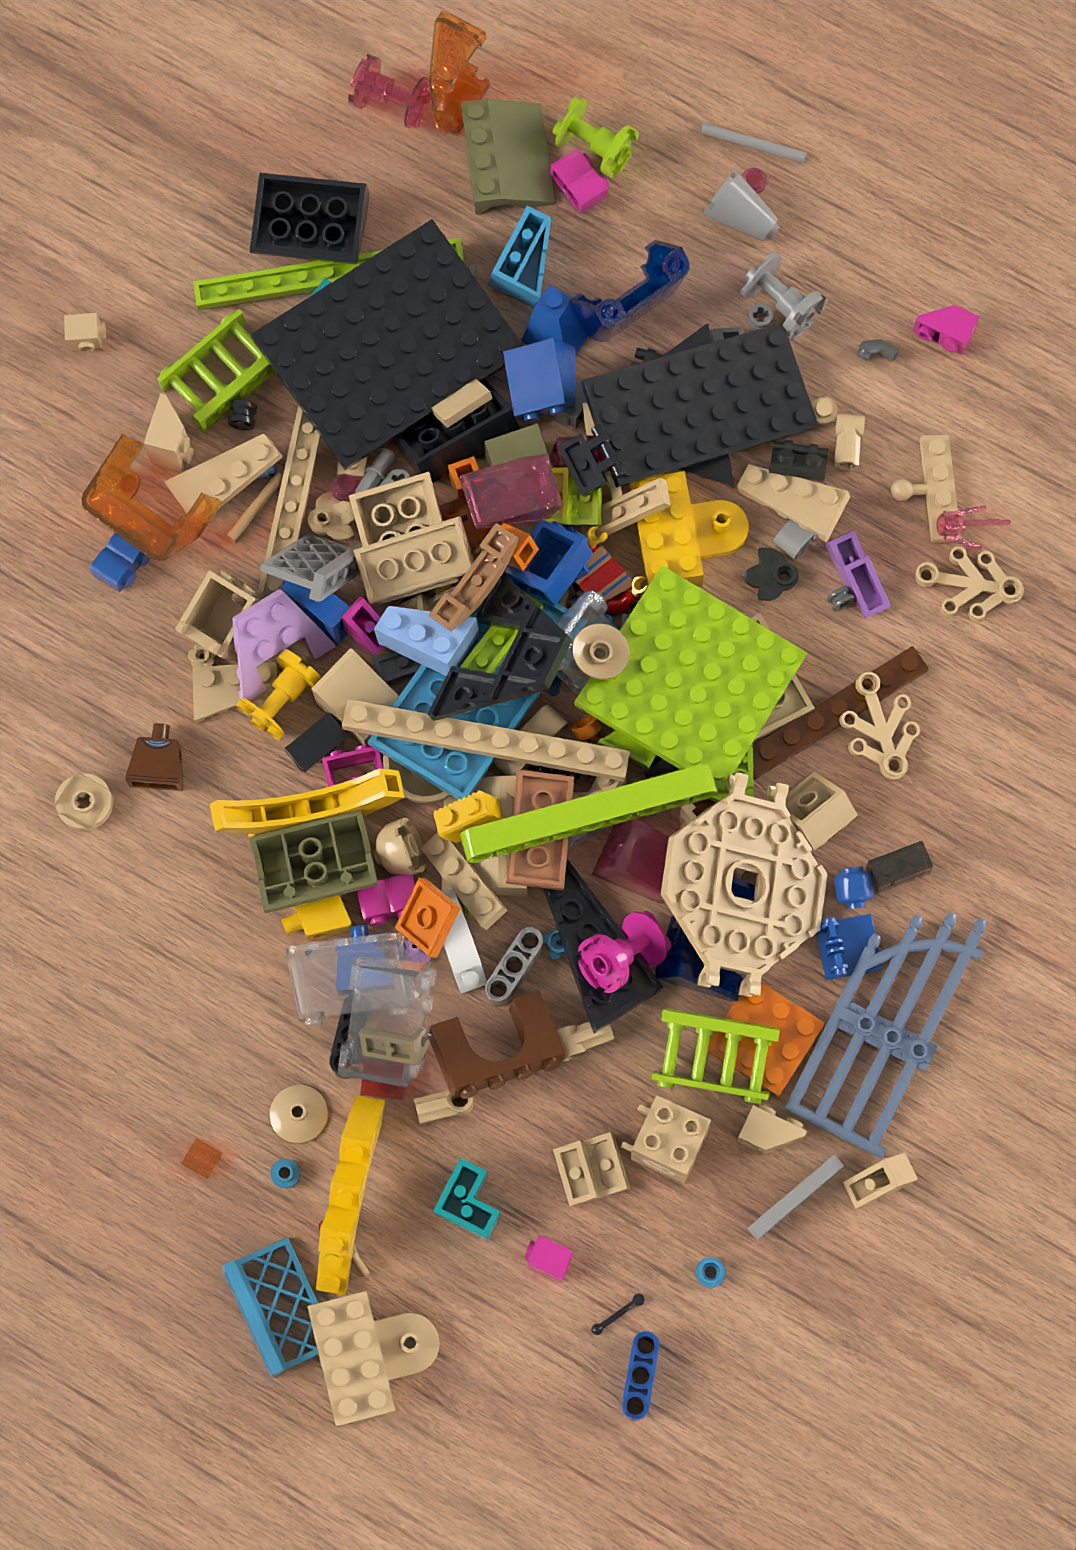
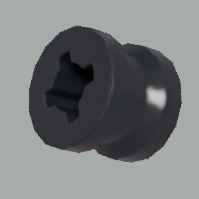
(242, 415)

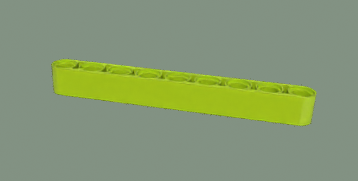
(588, 813)

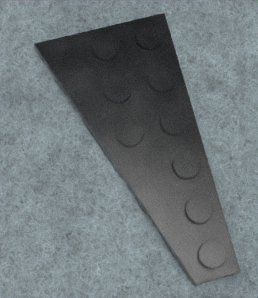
(577, 918)

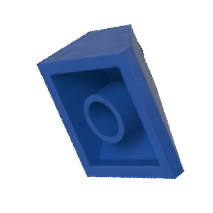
(555, 319)

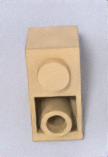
(768, 1132)

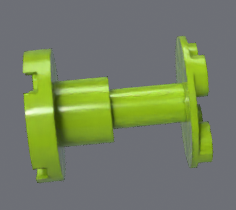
(612, 147)

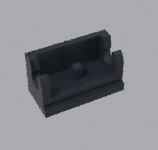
(316, 742)

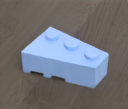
(424, 639)

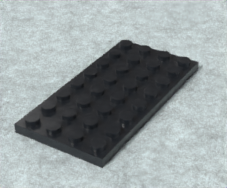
(701, 403)

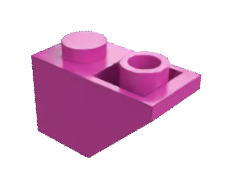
(948, 327)
(548, 1258)

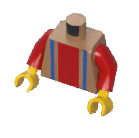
(607, 578)

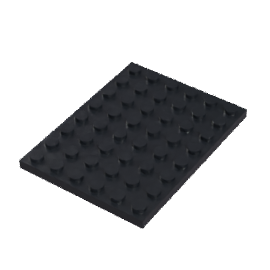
(386, 343)

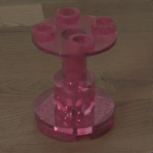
(373, 85)

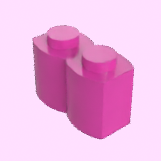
(579, 181)
(385, 899)

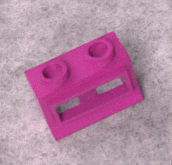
(340, 760)

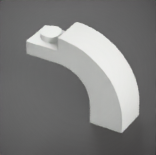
(463, 953)

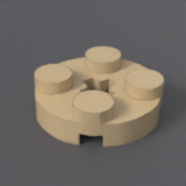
(79, 787)

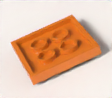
(783, 1057)

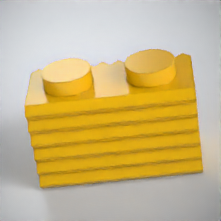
(467, 813)

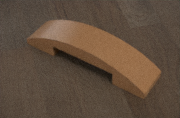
(478, 580)

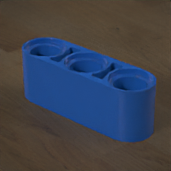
(645, 1361)

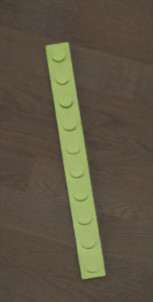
(276, 281)

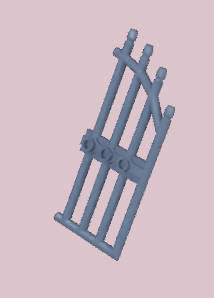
(881, 1033)

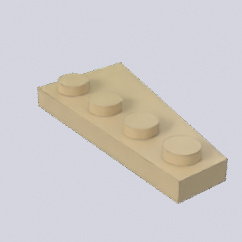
(226, 473)
(806, 502)

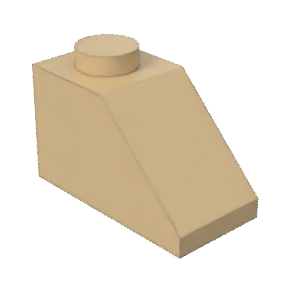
(880, 1180)

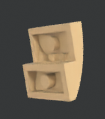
(591, 1169)

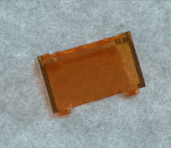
(450, 74)

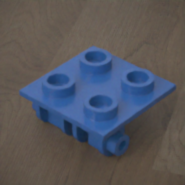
(843, 943)

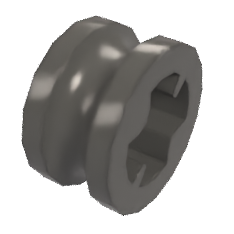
(841, 598)

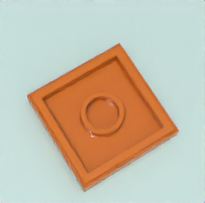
(427, 917)

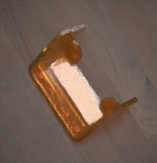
(113, 503)

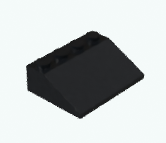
(309, 218)
(433, 446)

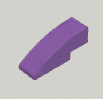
(858, 573)

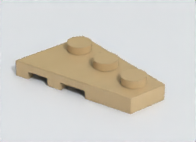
(218, 686)

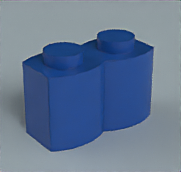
(118, 563)

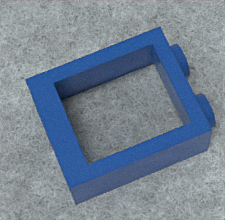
(565, 572)
(324, 614)

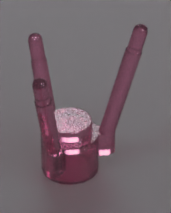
(951, 525)

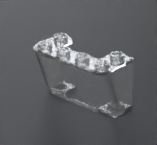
(398, 999)

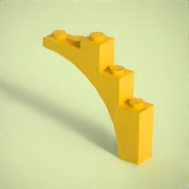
(262, 816)
(346, 1194)

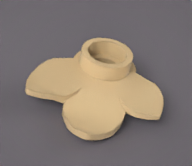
(336, 516)

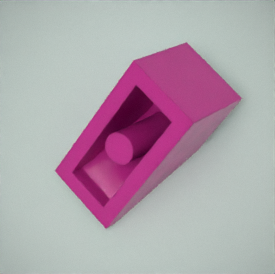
(360, 625)

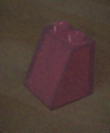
(634, 859)

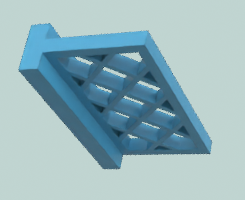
(252, 1309)

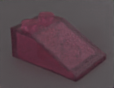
(512, 492)

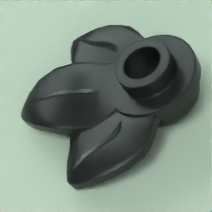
(767, 573)

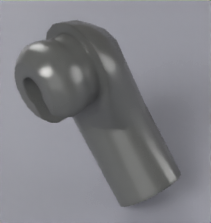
(877, 346)

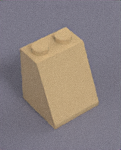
(351, 680)

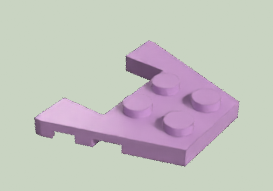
(266, 631)

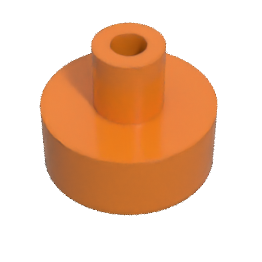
(587, 729)

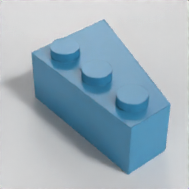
(523, 259)

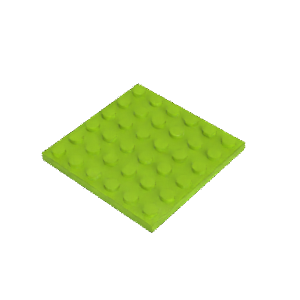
(693, 678)

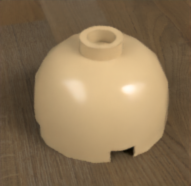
(399, 848)

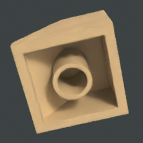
(167, 439)
(819, 809)

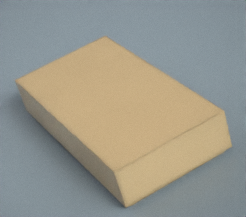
(461, 403)

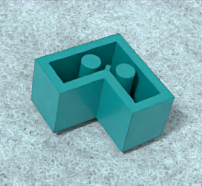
(460, 1203)

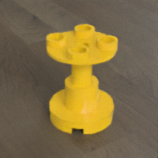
(287, 687)

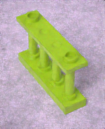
(246, 380)
(734, 1031)

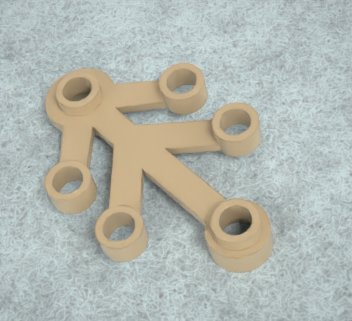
(973, 584)
(881, 730)

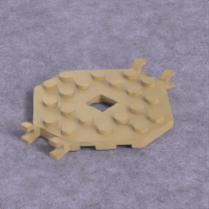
(788, 888)

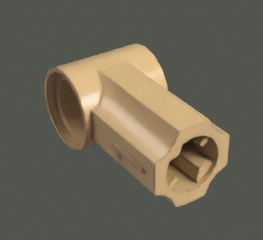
(849, 434)
(580, 1038)
(439, 1106)

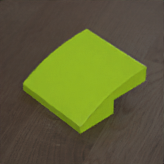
(576, 508)

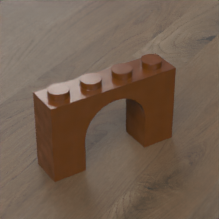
(469, 1073)

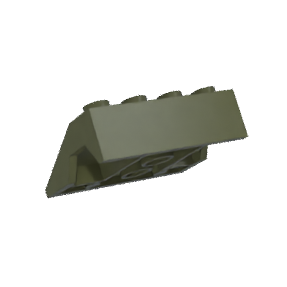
(507, 154)
(313, 861)

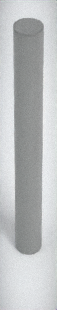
(753, 142)

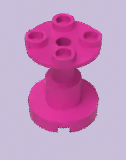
(607, 960)

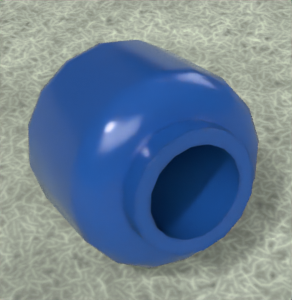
(854, 887)

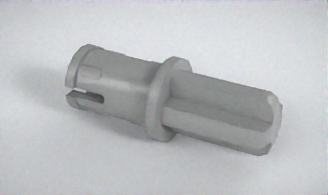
(376, 472)

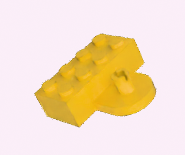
(688, 532)

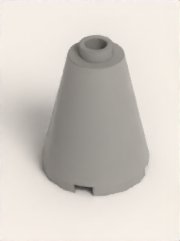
(742, 209)

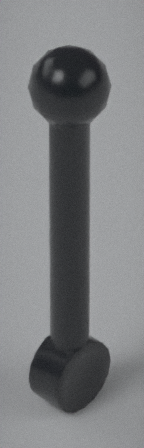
(638, 1300)

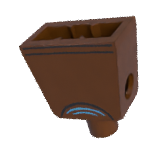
(156, 761)

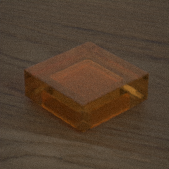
(201, 1158)

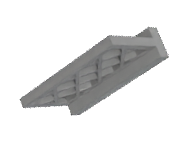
(321, 559)

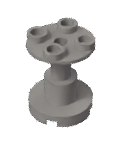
(790, 302)

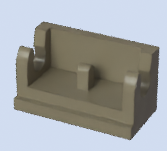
(393, 1045)

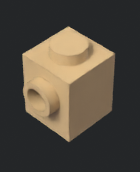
(84, 332)

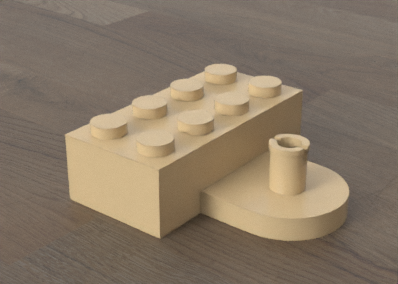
(365, 1354)

